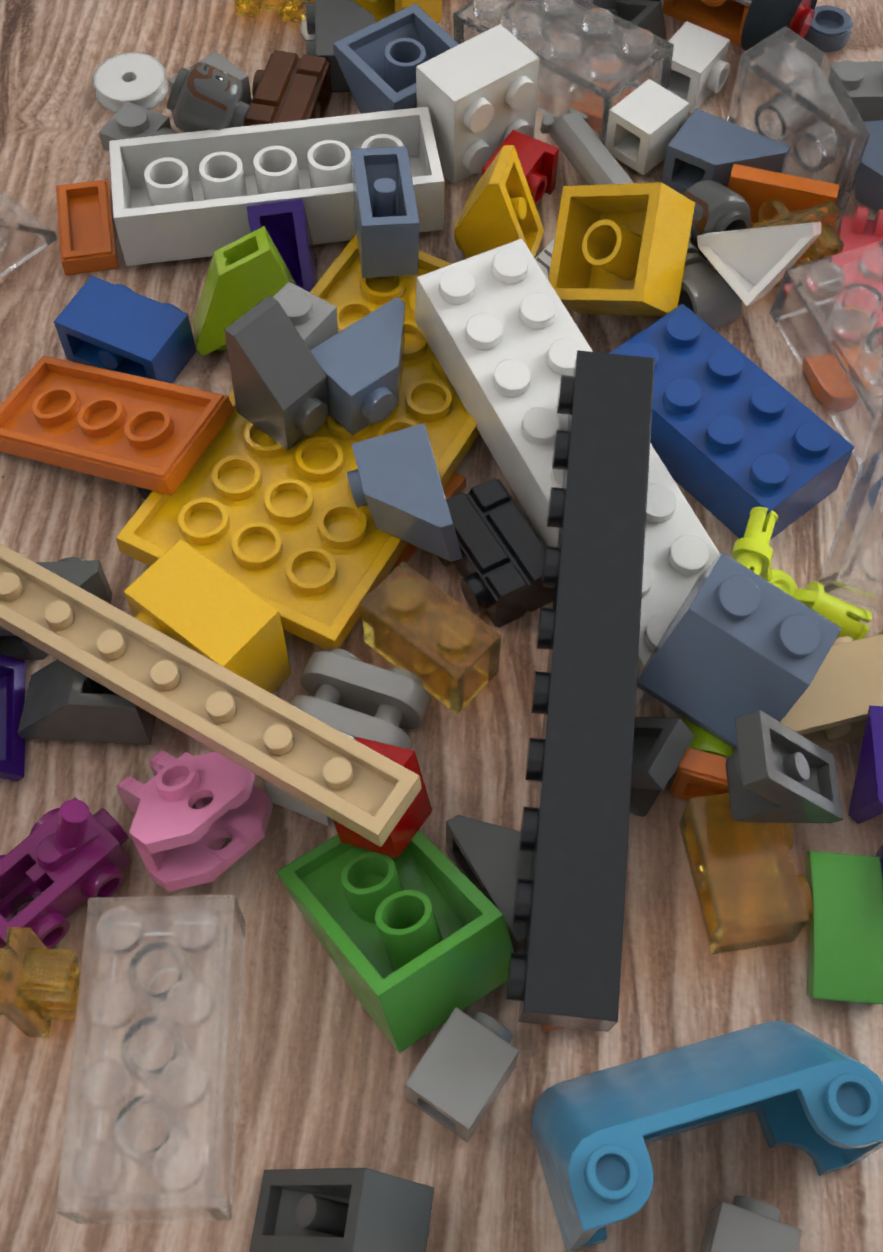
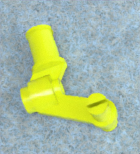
(756, 554)

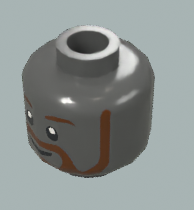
(206, 99)
(716, 209)

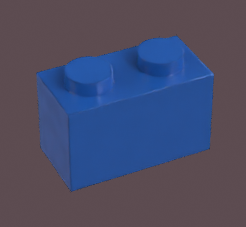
(125, 332)

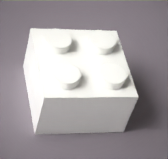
(478, 98)

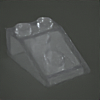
(797, 99)

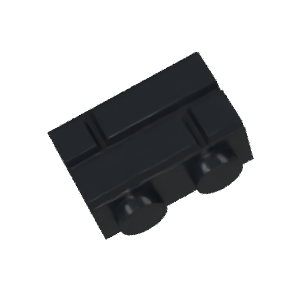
(499, 554)

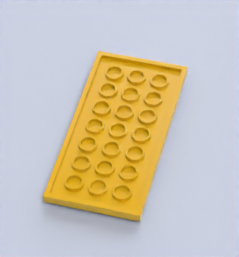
(289, 515)

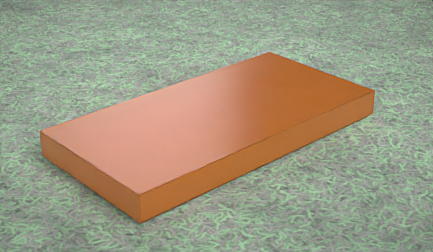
(111, 423)

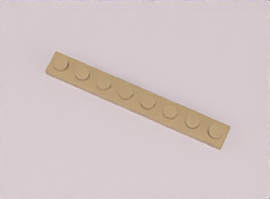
(206, 700)

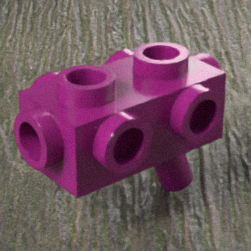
(59, 868)

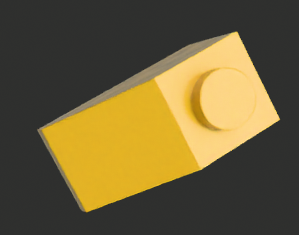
(499, 209)

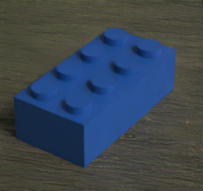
(732, 428)

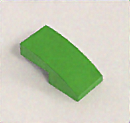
(845, 927)

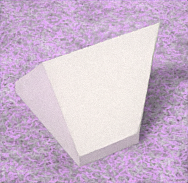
(757, 257)

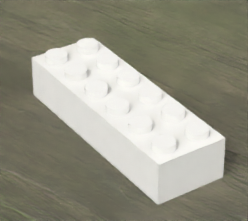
(193, 189)

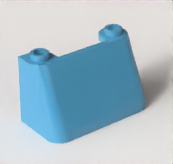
(598, 1124)

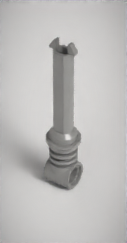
(702, 287)

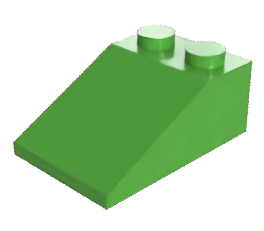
(402, 931)

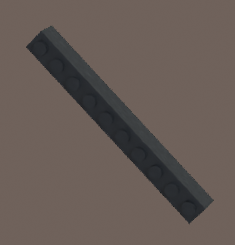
(587, 701)

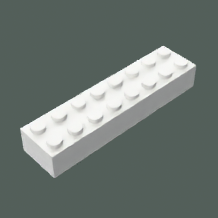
(504, 352)

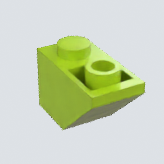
(235, 283)

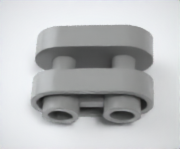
(362, 697)

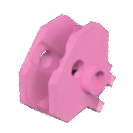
(190, 813)

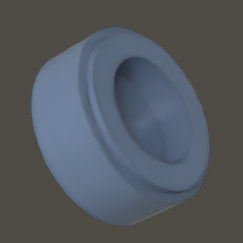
(829, 28)

